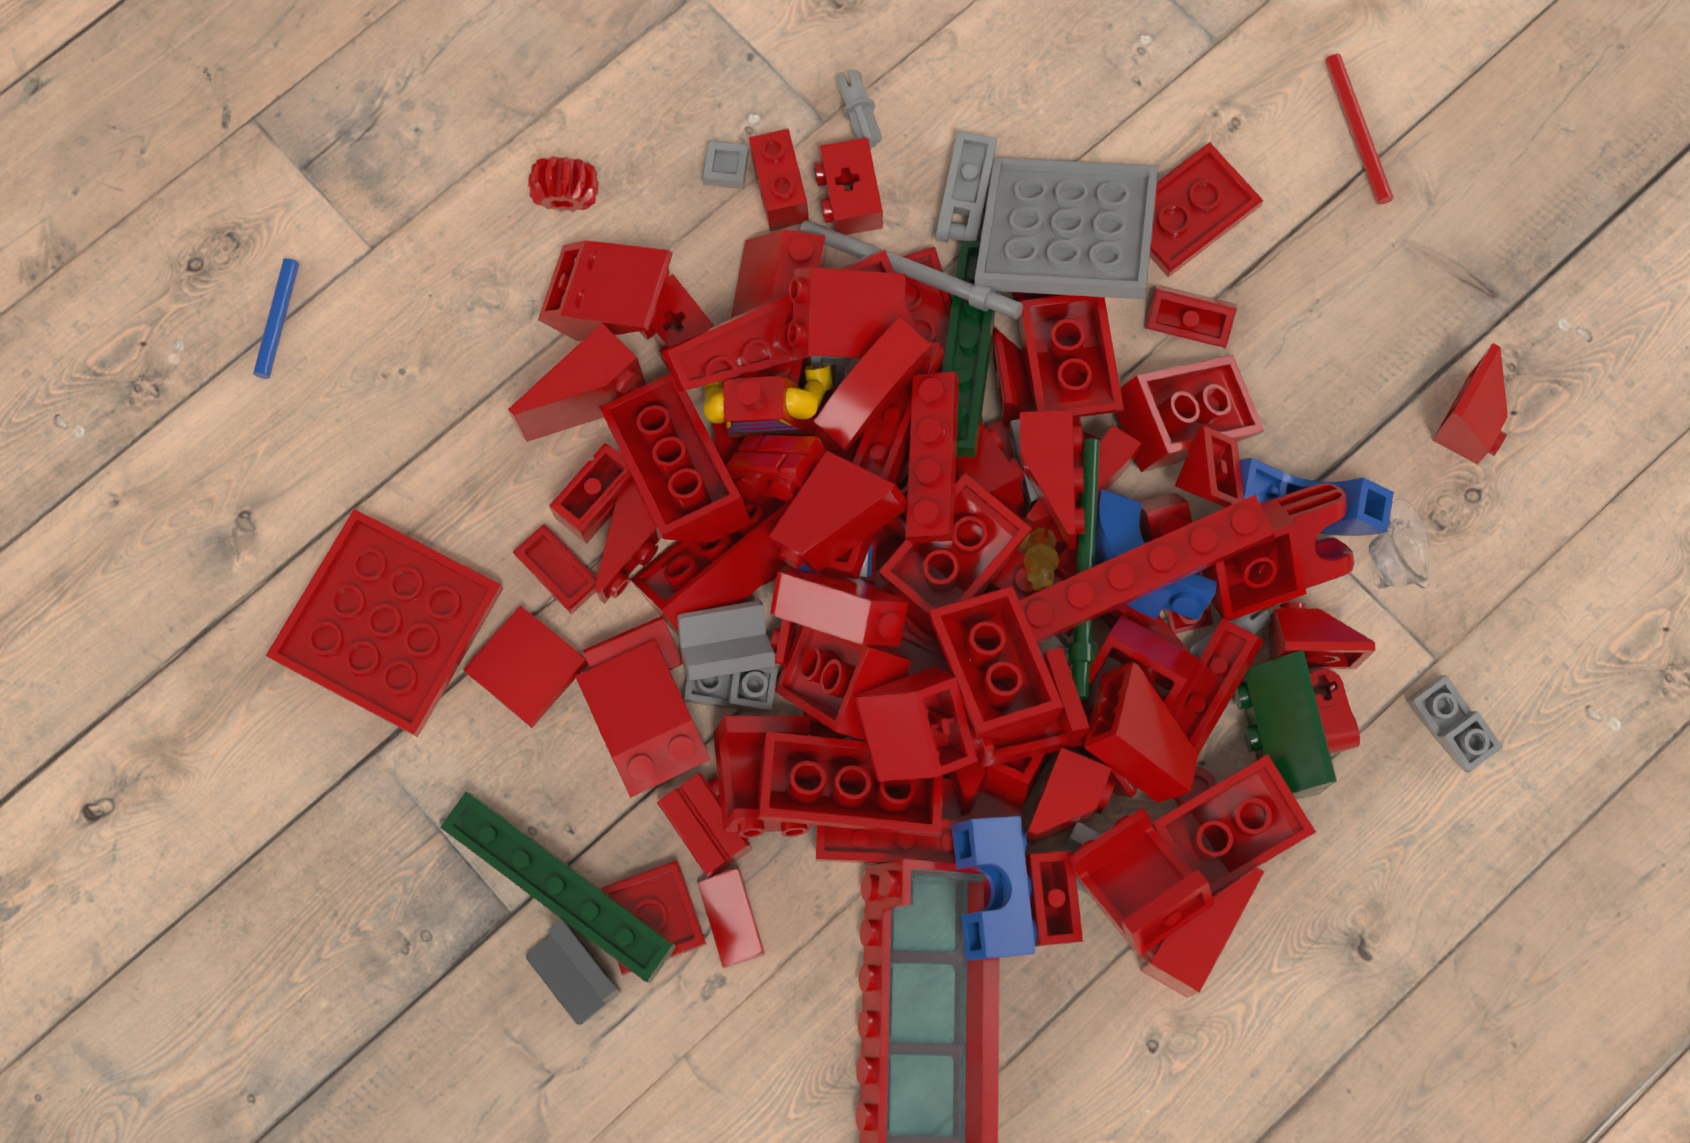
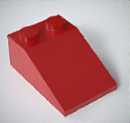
(1070, 355)
(577, 386)
(1172, 404)
(960, 569)
(1160, 660)
(829, 671)
(642, 718)
(1236, 824)
(1190, 953)

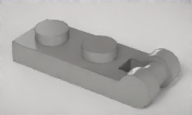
(966, 186)

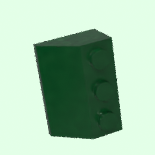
(1287, 723)

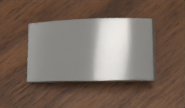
(740, 690)
(1453, 724)

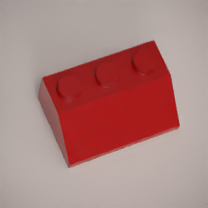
(997, 665)

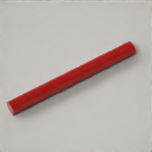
(1359, 129)

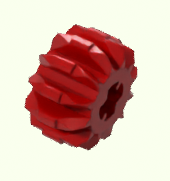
(563, 184)

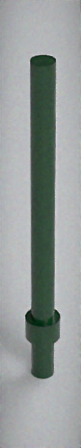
(1081, 651)

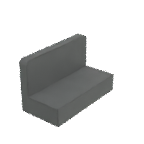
(572, 973)

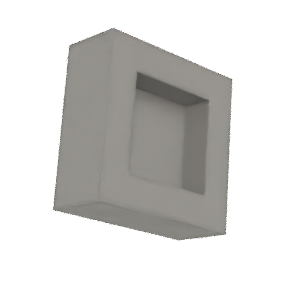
(726, 165)

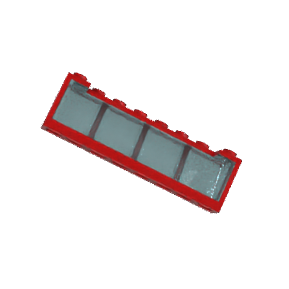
(925, 1009)

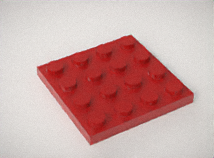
(385, 622)

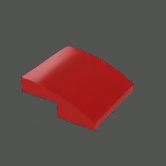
(526, 666)

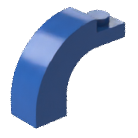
(1366, 501)
(1118, 533)

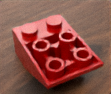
(604, 286)

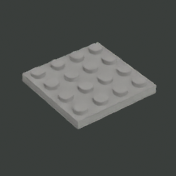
(1068, 228)

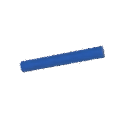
(276, 318)

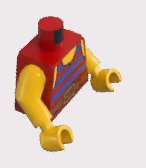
(766, 403)

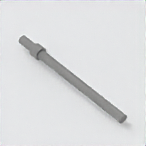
(978, 296)

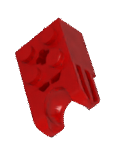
(1289, 561)

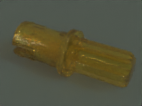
(1041, 559)

